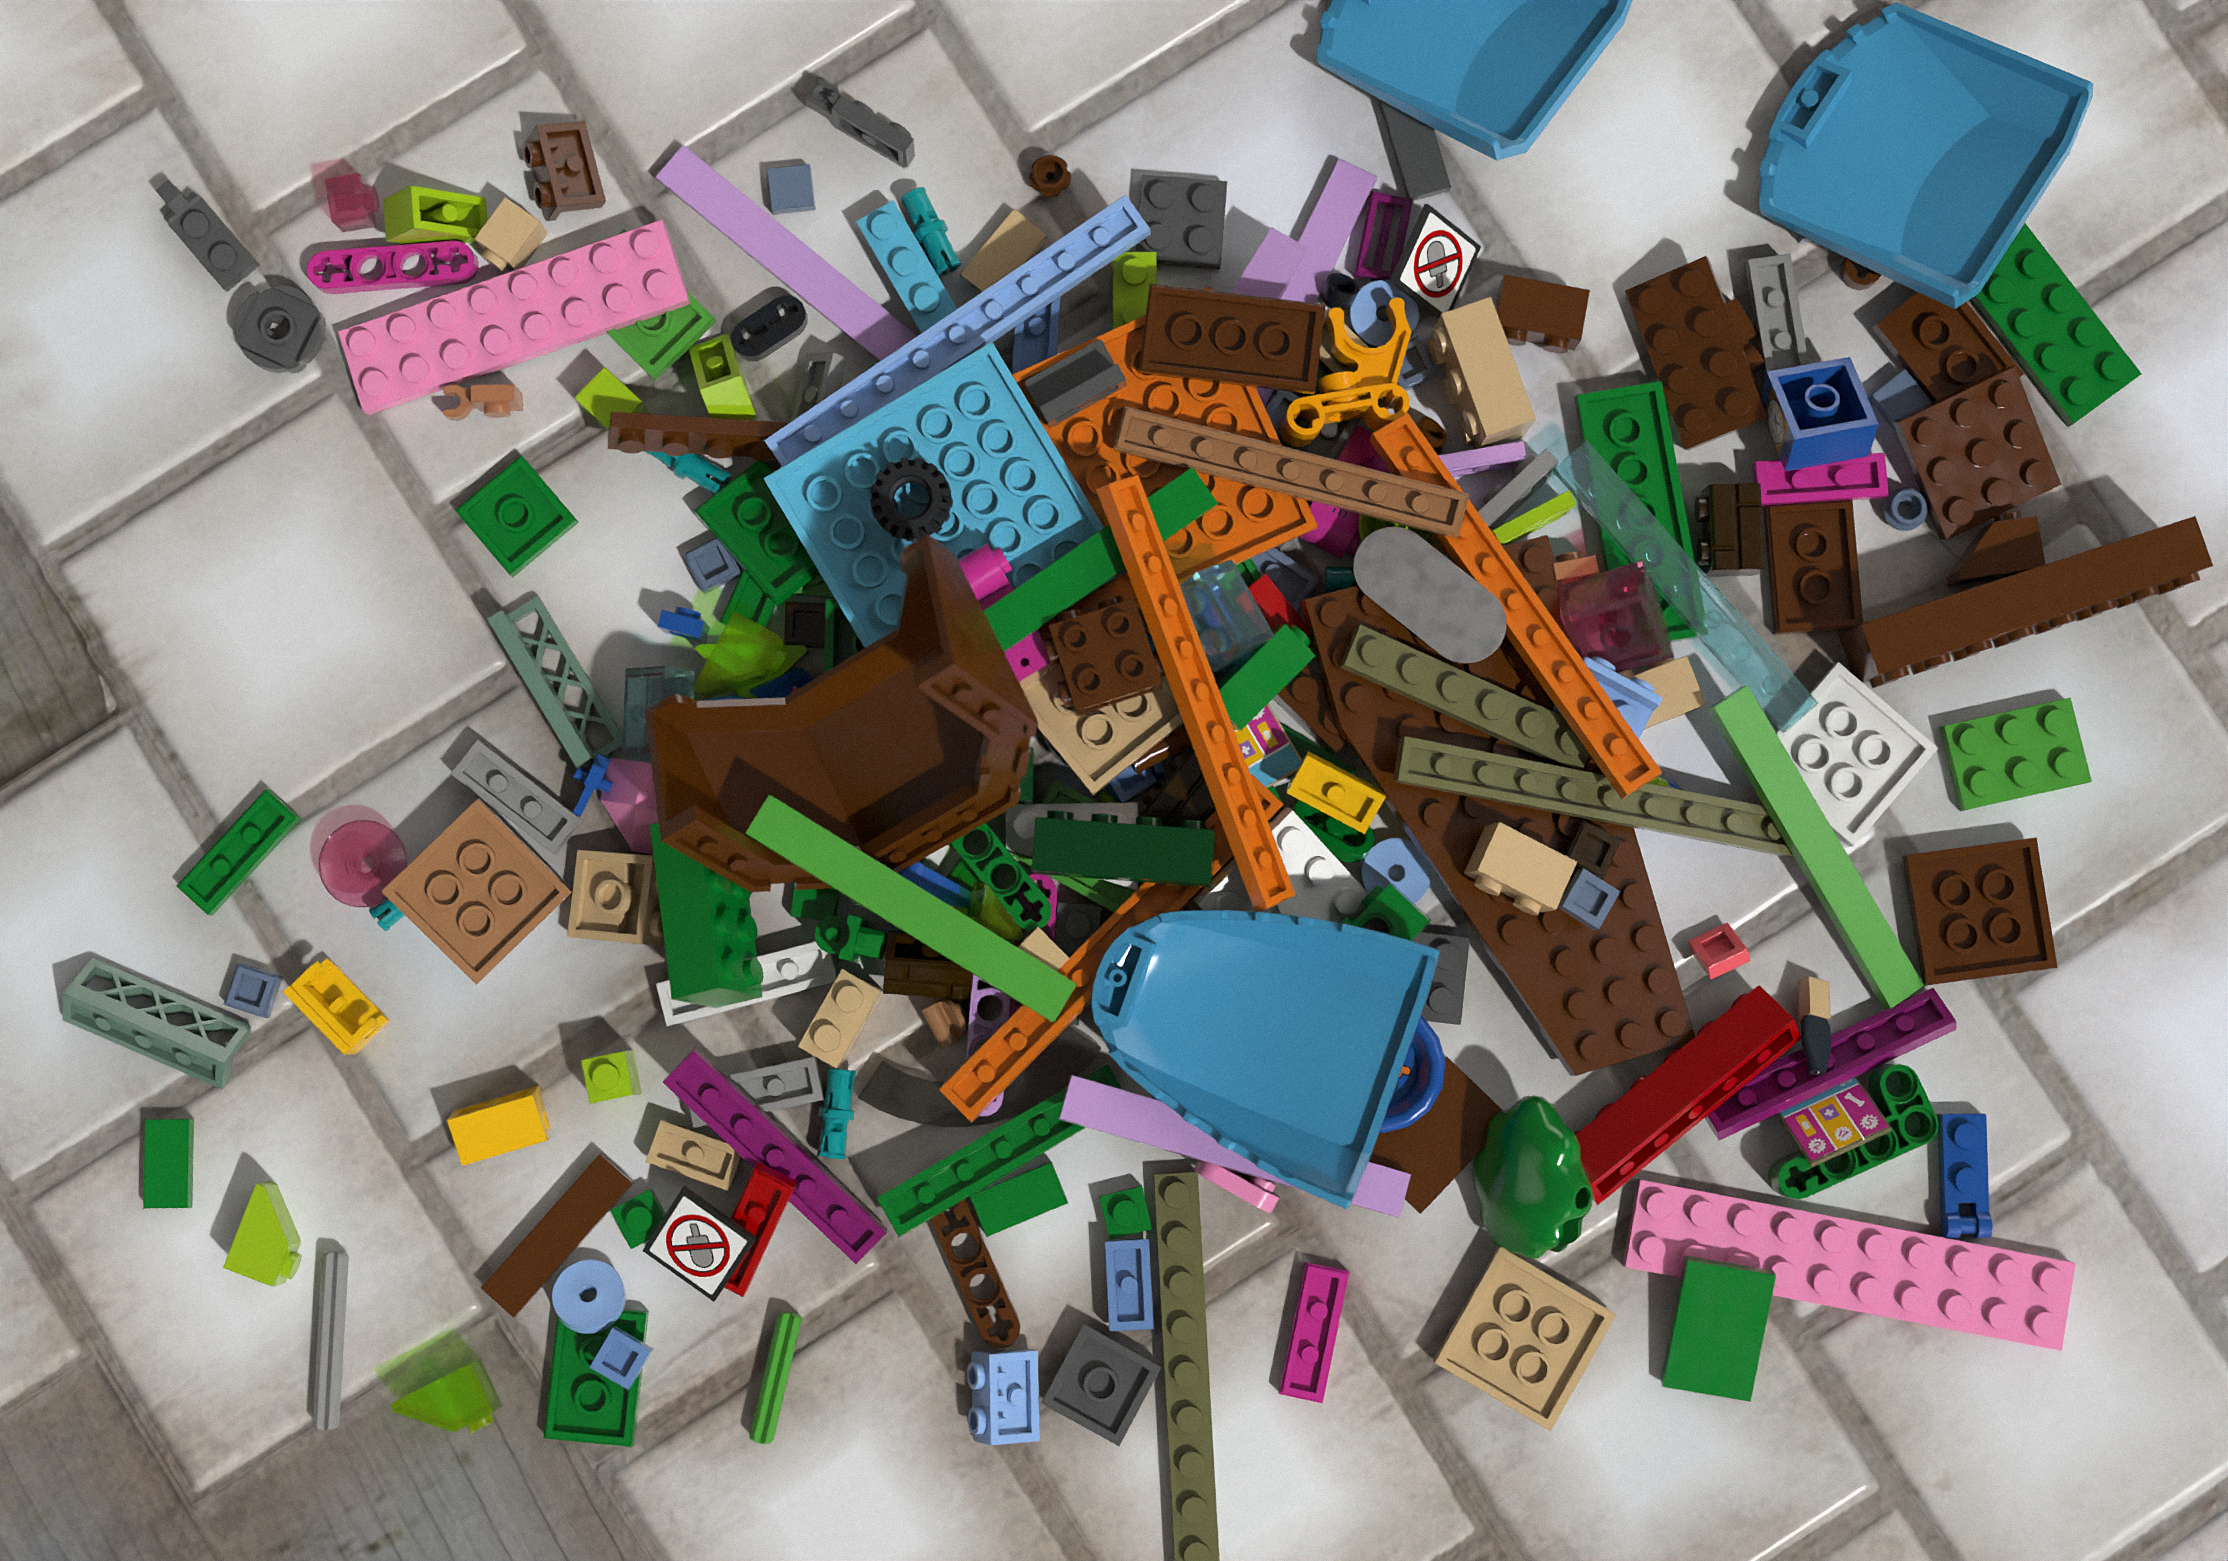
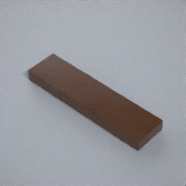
(557, 1235)

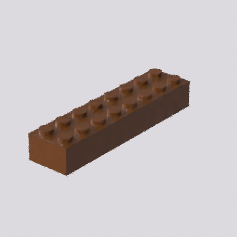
(2027, 601)

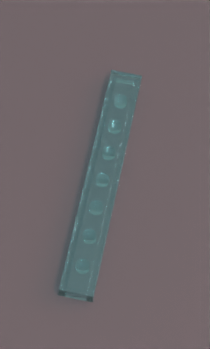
(1685, 586)

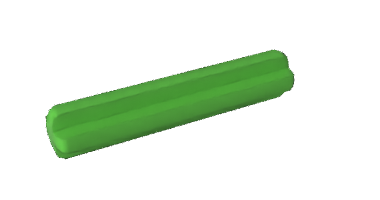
(775, 1377)

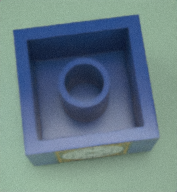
(1818, 414)

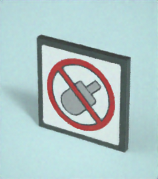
(1435, 262)
(699, 1243)

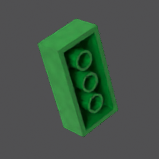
(705, 931)

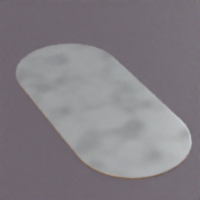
(1429, 595)

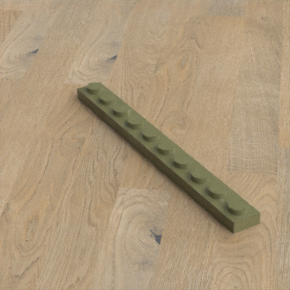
(1586, 795)
(1186, 1366)

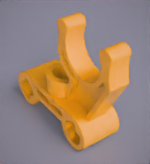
(1355, 393)

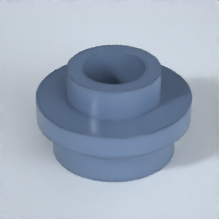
(1917, 506)

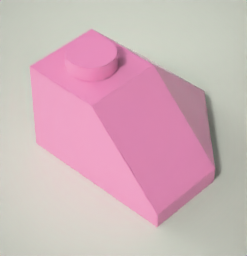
(632, 801)

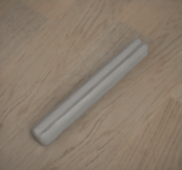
(330, 1340)

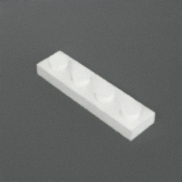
(783, 975)

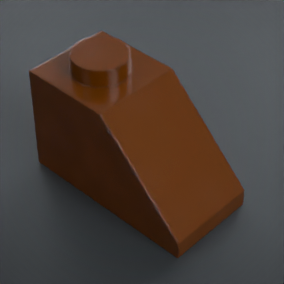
(2000, 550)

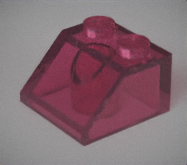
(1616, 617)

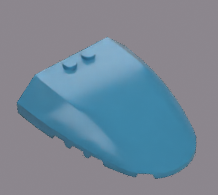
(1268, 1033)

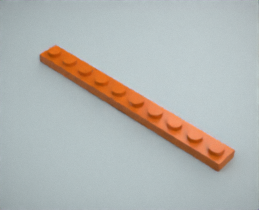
(1527, 620)
(1196, 692)
(1028, 1033)

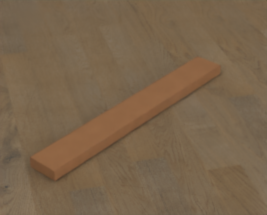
(1291, 472)

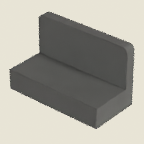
(1075, 383)

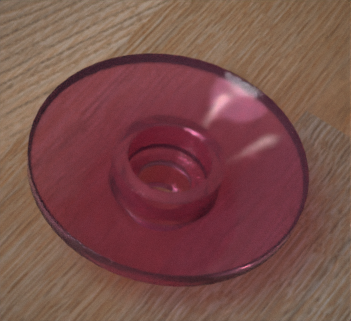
(342, 858)

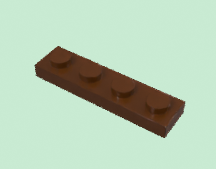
(691, 435)

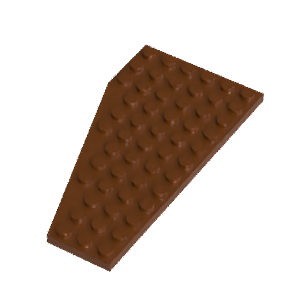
(1590, 990)

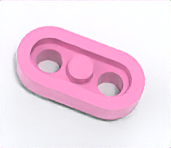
(1253, 1189)

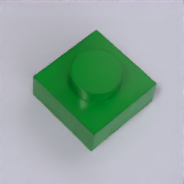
(1125, 1212)
(639, 1217)

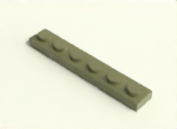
(1463, 697)

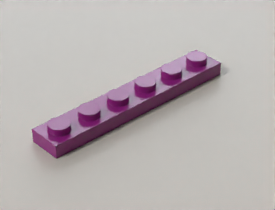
(1851, 1054)
(763, 1141)

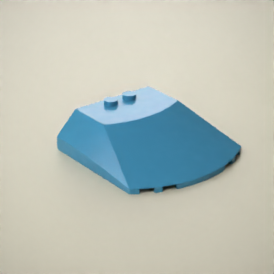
(1470, 66)
(1919, 150)

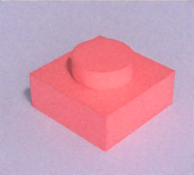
(1719, 950)

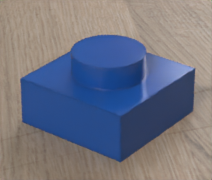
(684, 624)

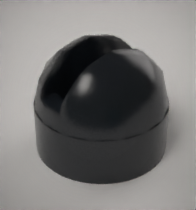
(1339, 291)

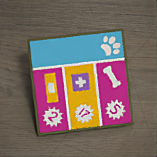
(1834, 1122)

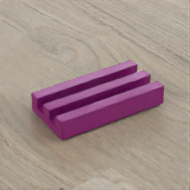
(1390, 201)

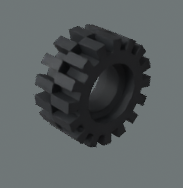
(911, 472)

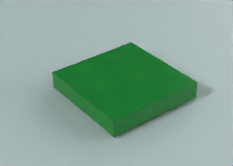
(516, 516)

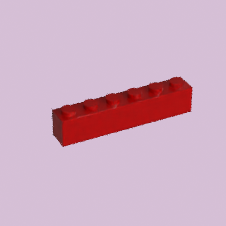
(1684, 1090)

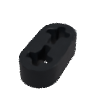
(763, 320)

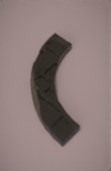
(923, 1103)

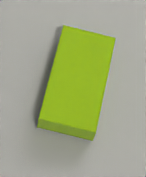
(1535, 519)

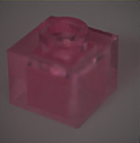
(352, 202)

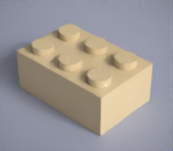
(1481, 375)

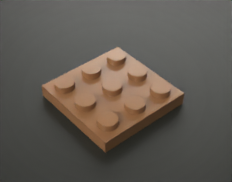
(477, 891)

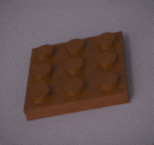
(1977, 452)
(1979, 911)

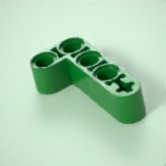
(997, 855)
(1858, 1160)

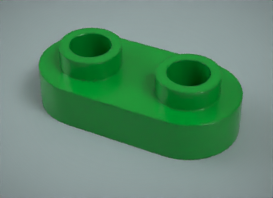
(1333, 832)

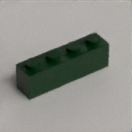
(1122, 850)

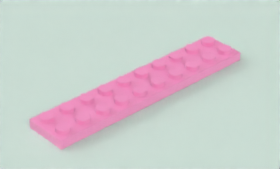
(1856, 1264)

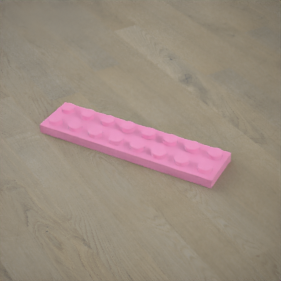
(514, 317)

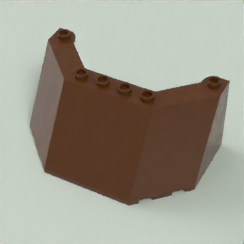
(880, 750)

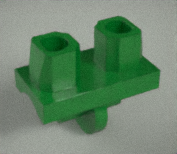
(850, 938)

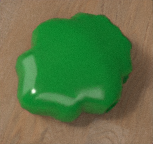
(1531, 1180)

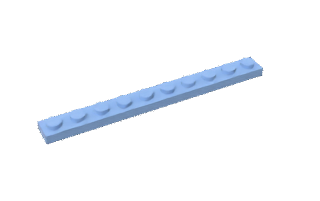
(968, 327)

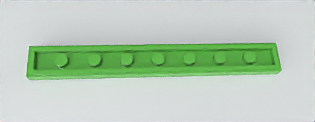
(1815, 847)
(910, 908)

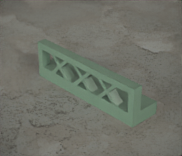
(543, 690)
(150, 1035)

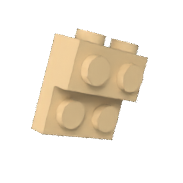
(615, 899)

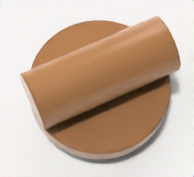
(946, 1021)

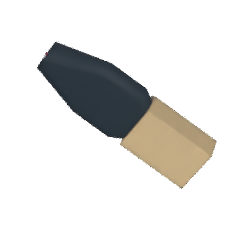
(1815, 1029)

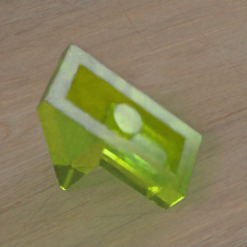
(991, 914)

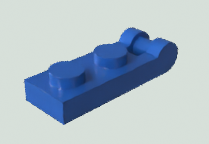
(1963, 1174)

